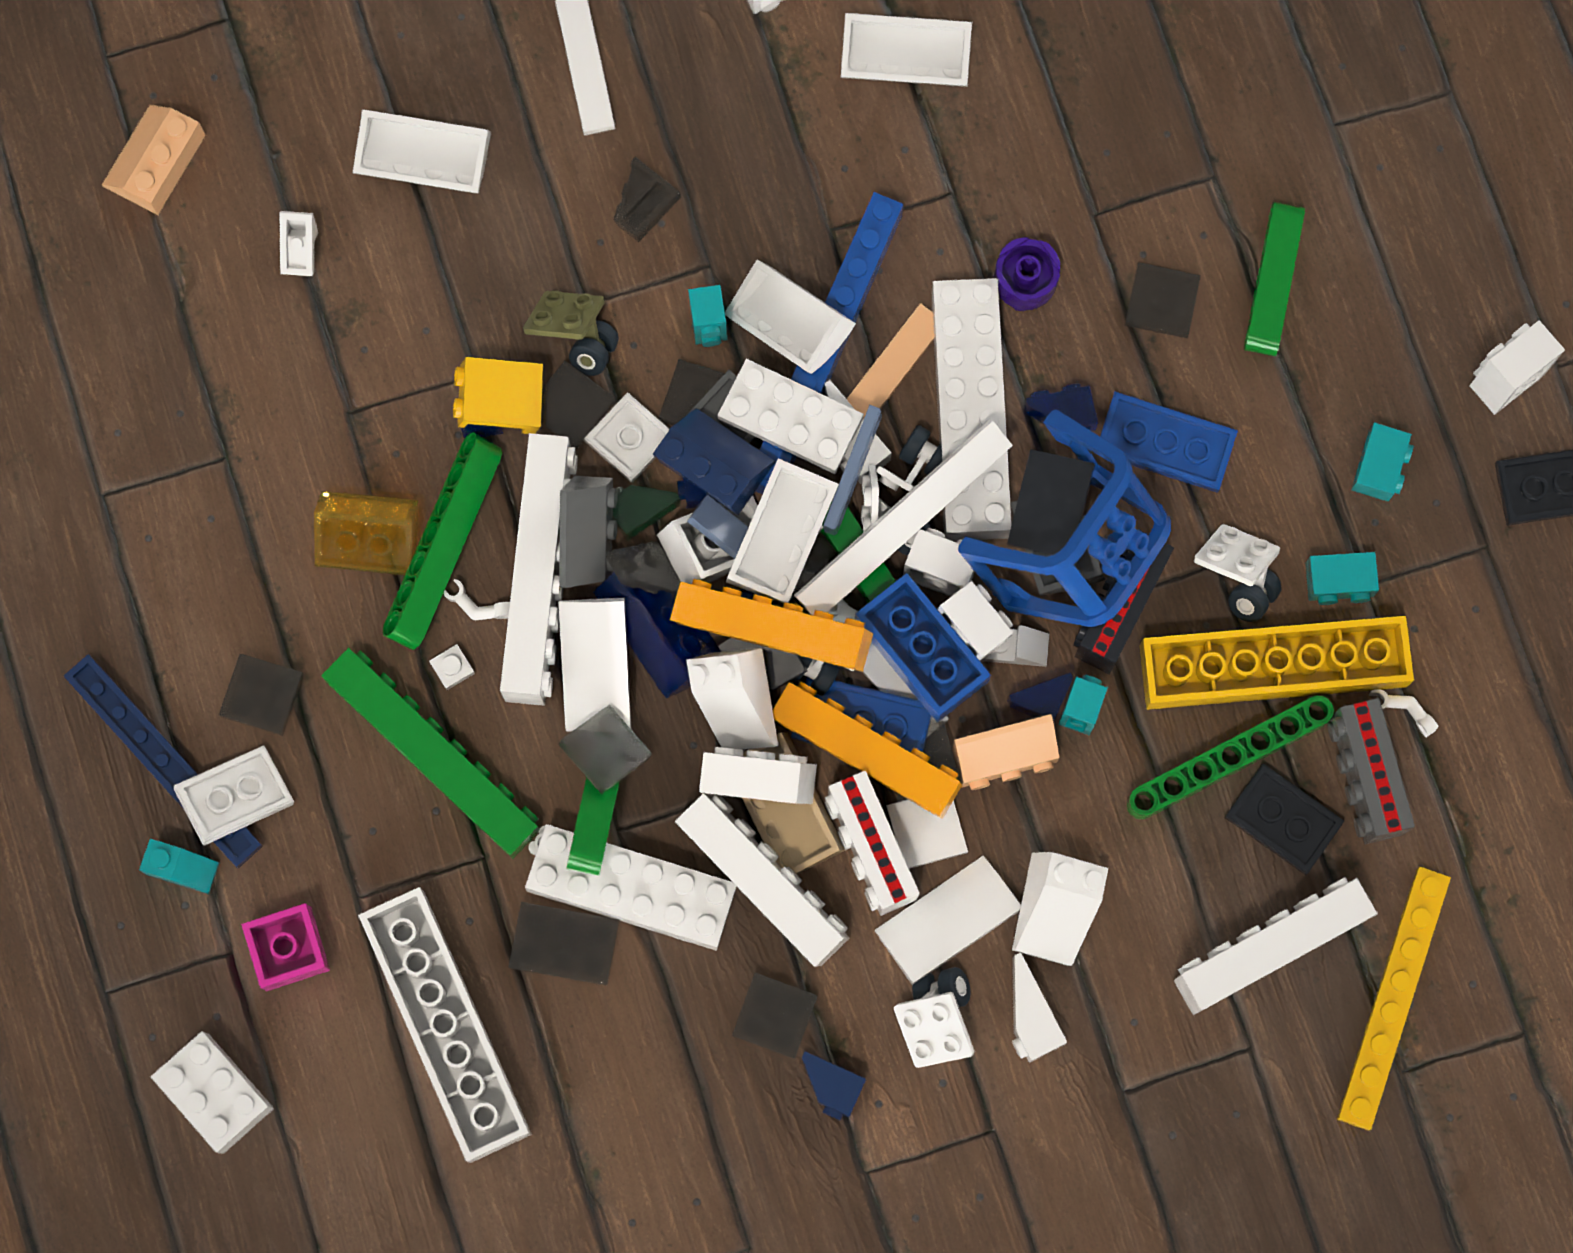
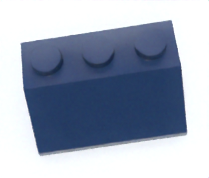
(714, 460)

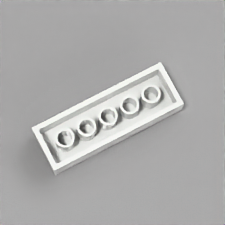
(762, 880)
(635, 890)
(1280, 943)

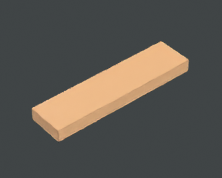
(894, 361)

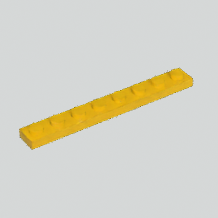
(1393, 998)

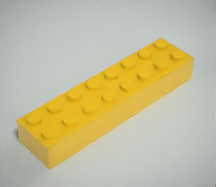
(1276, 662)

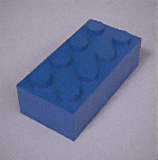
(923, 648)

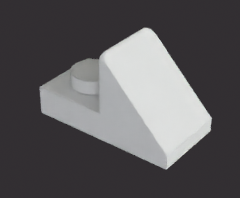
(297, 240)
(1024, 647)

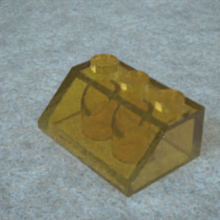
(365, 532)

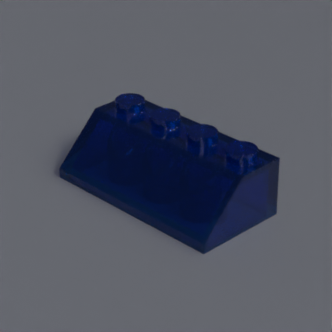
(656, 639)

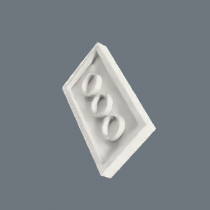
(790, 416)

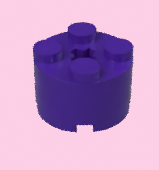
(1027, 256)

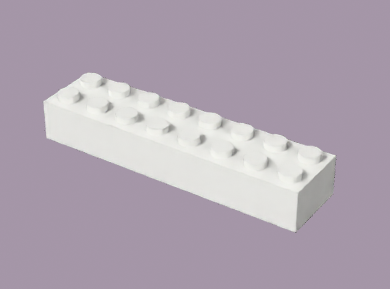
(969, 396)
(536, 573)
(445, 1025)

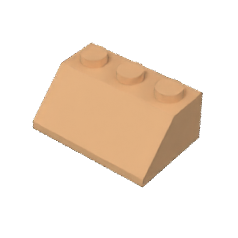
(155, 157)
(1006, 752)

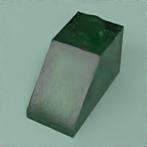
(641, 508)

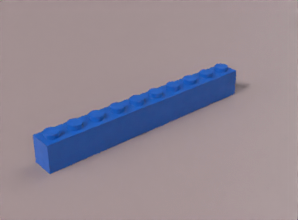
(849, 293)

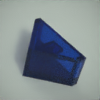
(1042, 698)

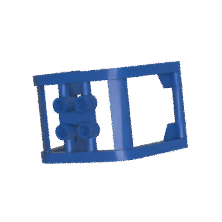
(1115, 486)

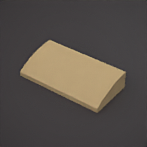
(796, 832)

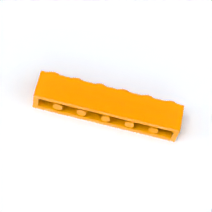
(771, 625)
(866, 750)

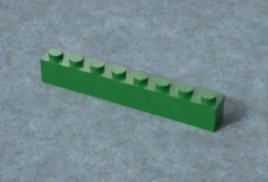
(431, 753)

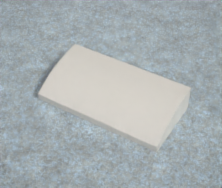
(906, 49)
(421, 151)
(788, 317)
(782, 532)
(594, 659)
(948, 919)

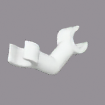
(497, 611)
(1424, 721)

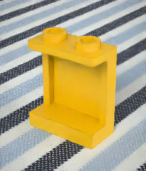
(499, 394)

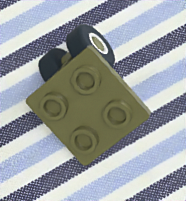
(574, 318)

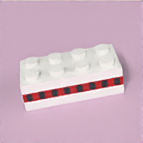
(872, 842)

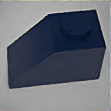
(833, 1086)

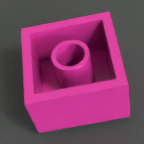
(285, 947)

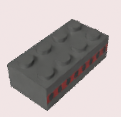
(1371, 771)

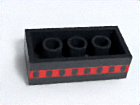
(1103, 643)

